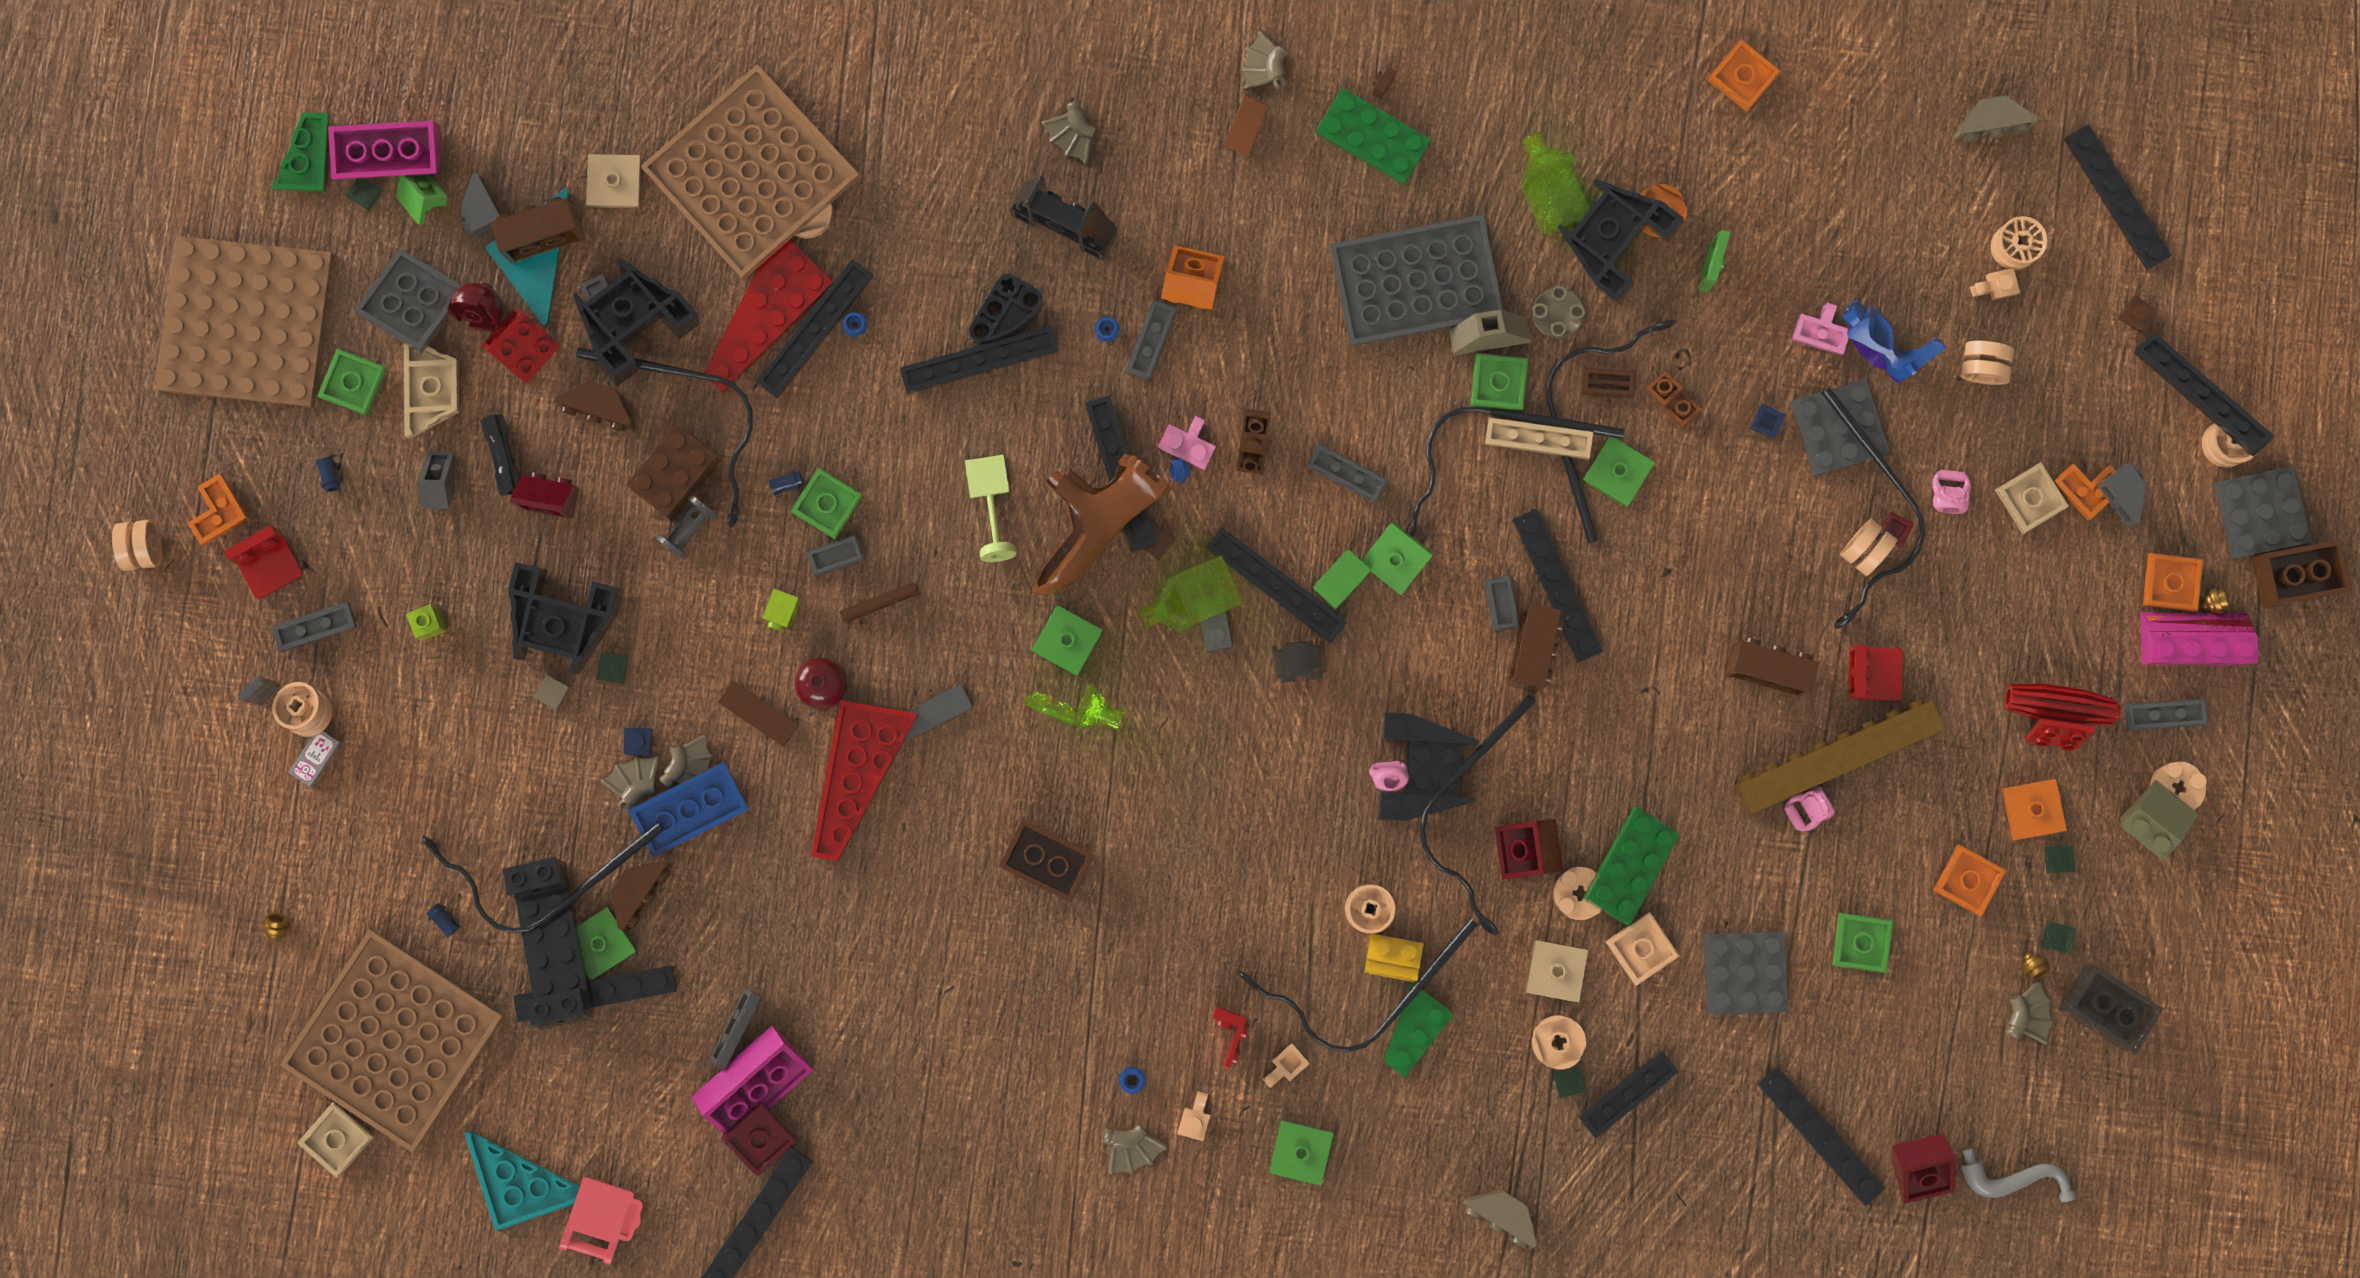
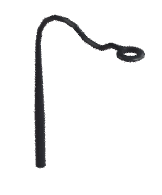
(662, 368)
(1537, 419)
(1867, 444)
(1568, 462)
(1484, 747)
(608, 868)
(1429, 973)

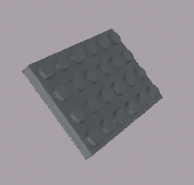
(1415, 279)

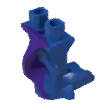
(1875, 341)

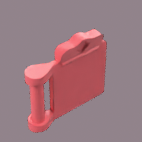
(602, 1213)

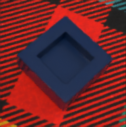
(1767, 421)
(637, 741)

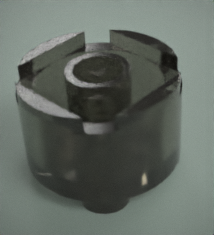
(1300, 659)

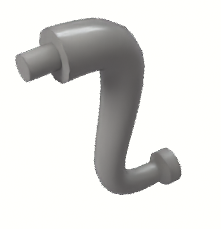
(1983, 1186)

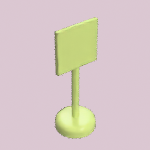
(987, 478)

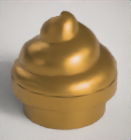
(2215, 601)
(275, 926)
(2035, 966)

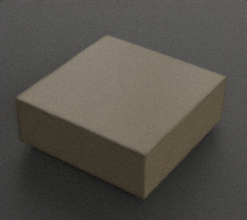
(551, 692)

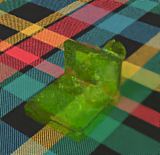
(1551, 186)
(1193, 597)
(1091, 711)

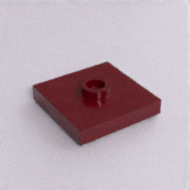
(758, 1139)

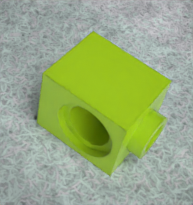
(781, 610)
(426, 622)

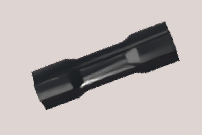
(496, 435)

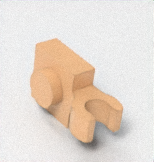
(1998, 284)
(1288, 1064)
(1195, 1121)

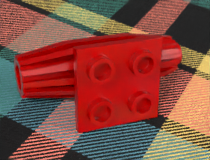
(2063, 713)

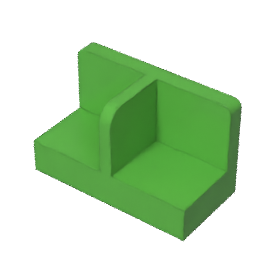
(419, 195)
(1341, 579)

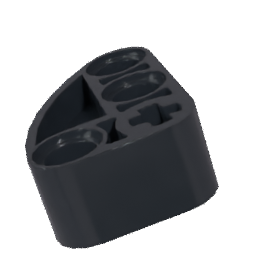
(1014, 314)

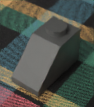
(478, 207)
(437, 480)
(2125, 493)

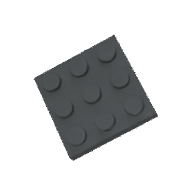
(408, 301)
(1826, 437)
(2262, 512)
(1745, 973)

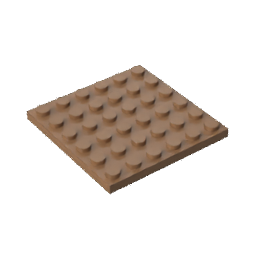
(750, 172)
(244, 321)
(392, 1040)

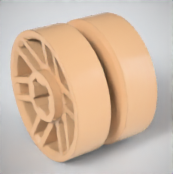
(2030, 236)
(1987, 362)
(2220, 449)
(137, 545)
(1868, 548)
(302, 709)
(1382, 914)

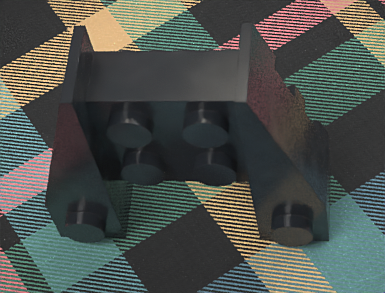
(1089, 229)
(1610, 231)
(624, 312)
(557, 624)
(1431, 761)

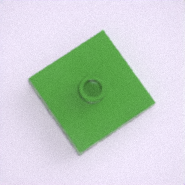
(1714, 261)
(352, 382)
(1499, 382)
(1618, 471)
(826, 503)
(1397, 558)
(1067, 640)
(1862, 942)
(603, 943)
(1301, 1152)

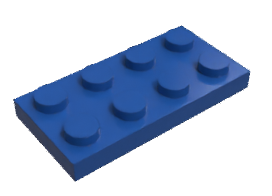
(690, 808)

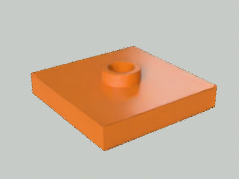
(1744, 75)
(2172, 582)
(2034, 809)
(1969, 880)

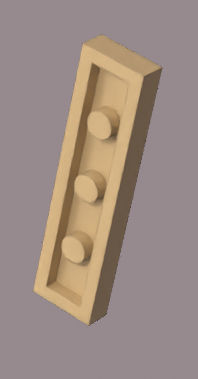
(1539, 438)

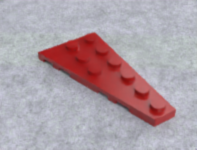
(771, 305)
(859, 758)

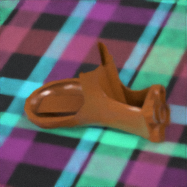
(1097, 516)

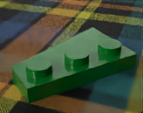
(307, 157)
(1415, 1031)

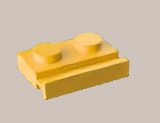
(1393, 958)

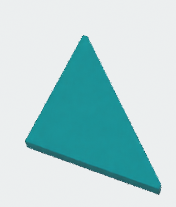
(533, 276)
(516, 1186)

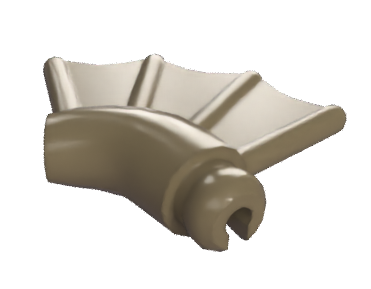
(1264, 64)
(1072, 132)
(687, 761)
(633, 780)
(2031, 1014)
(1131, 1149)

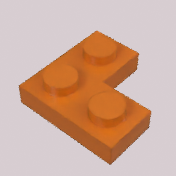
(2081, 491)
(224, 511)

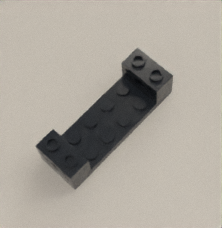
(552, 948)

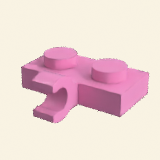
(1821, 332)
(1188, 445)

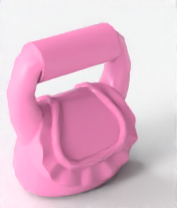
(1951, 499)
(1389, 775)
(1814, 803)

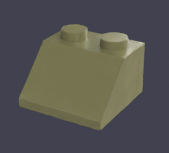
(2158, 820)

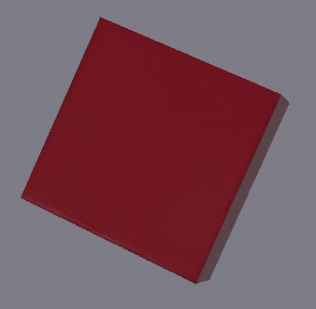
(1897, 527)

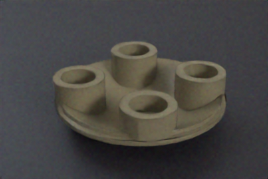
(1558, 312)

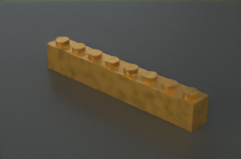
(1838, 757)

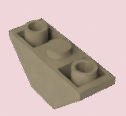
(1993, 118)
(1489, 331)
(1505, 1214)

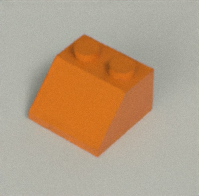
(1192, 277)

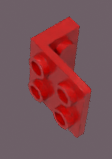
(520, 345)
(265, 561)
(1875, 673)
(1226, 1019)

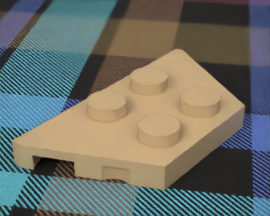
(429, 389)

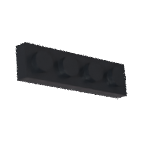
(1628, 1094)

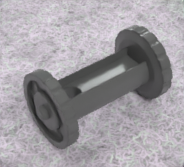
(686, 527)

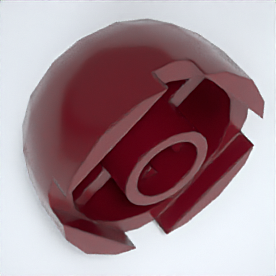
(477, 305)
(820, 683)

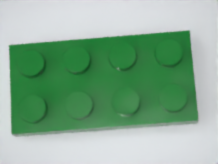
(1373, 136)
(1631, 866)

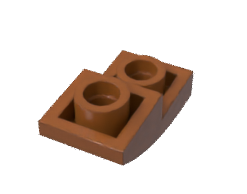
(1245, 125)
(1673, 400)

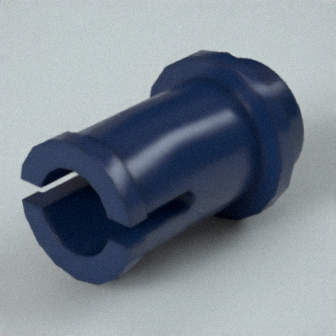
(328, 474)
(786, 483)
(443, 920)

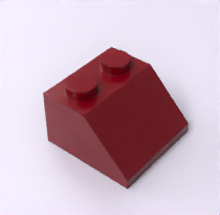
(545, 496)
(1528, 849)
(1924, 1168)

